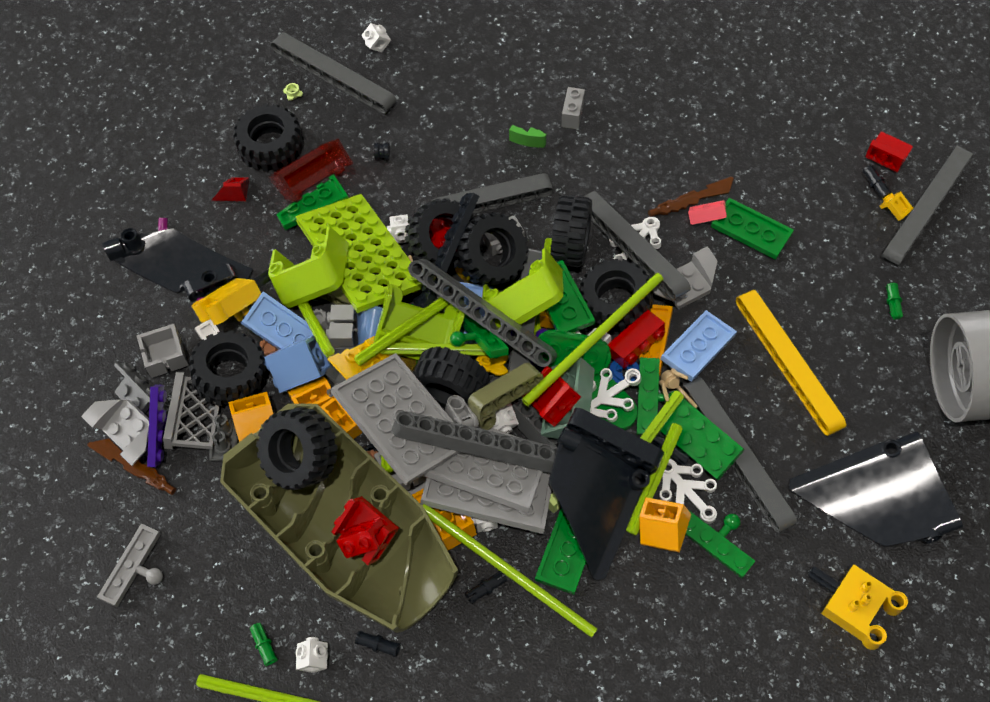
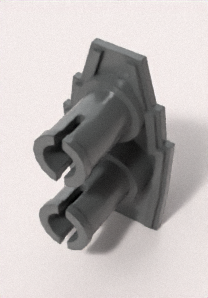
(223, 438)

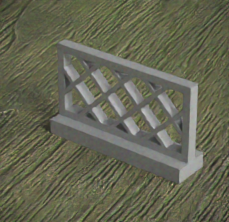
(176, 413)

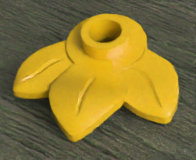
(494, 365)

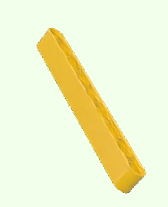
(791, 363)

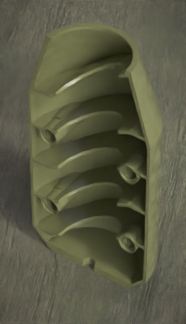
(391, 591)

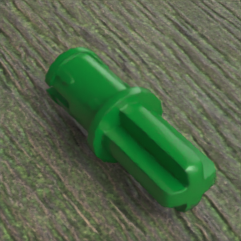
(894, 301)
(263, 644)

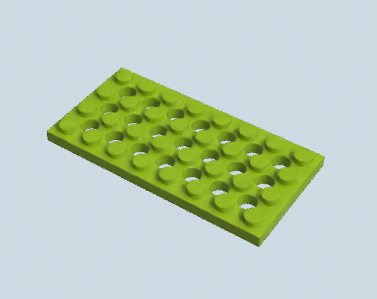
(380, 235)

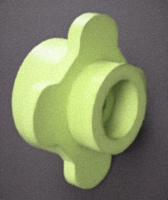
(292, 91)

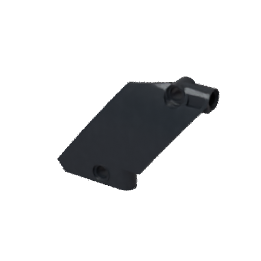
(174, 261)

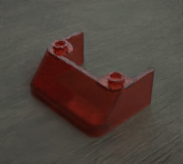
(310, 169)

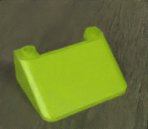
(434, 330)

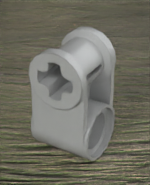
(460, 412)

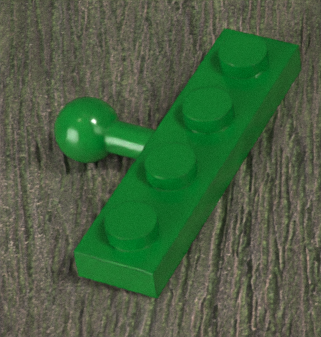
(489, 342)
(648, 393)
(718, 545)

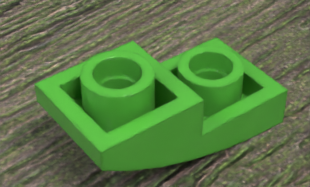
(532, 138)

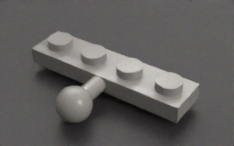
(131, 565)

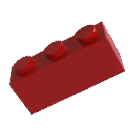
(636, 339)

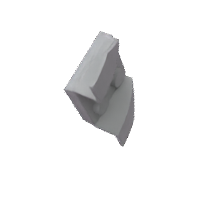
(699, 275)
(123, 424)

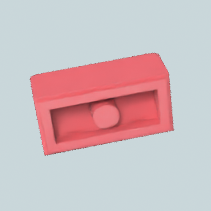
(707, 212)

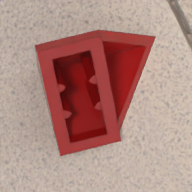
(233, 190)

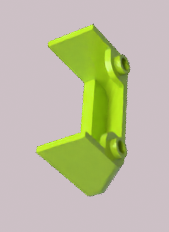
(312, 277)
(532, 293)

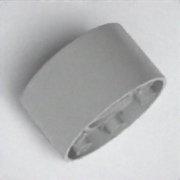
(962, 365)

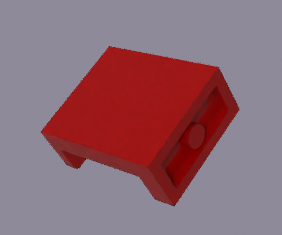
(556, 400)
(361, 511)

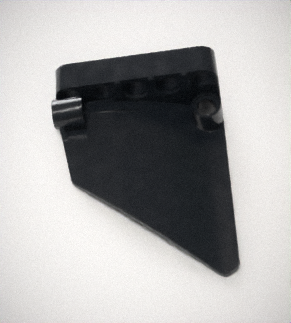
(597, 483)
(883, 493)

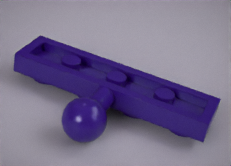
(157, 422)

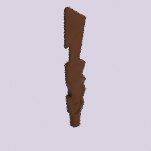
(692, 197)
(110, 451)

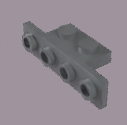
(135, 387)

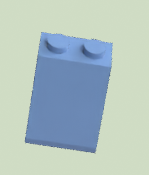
(297, 364)

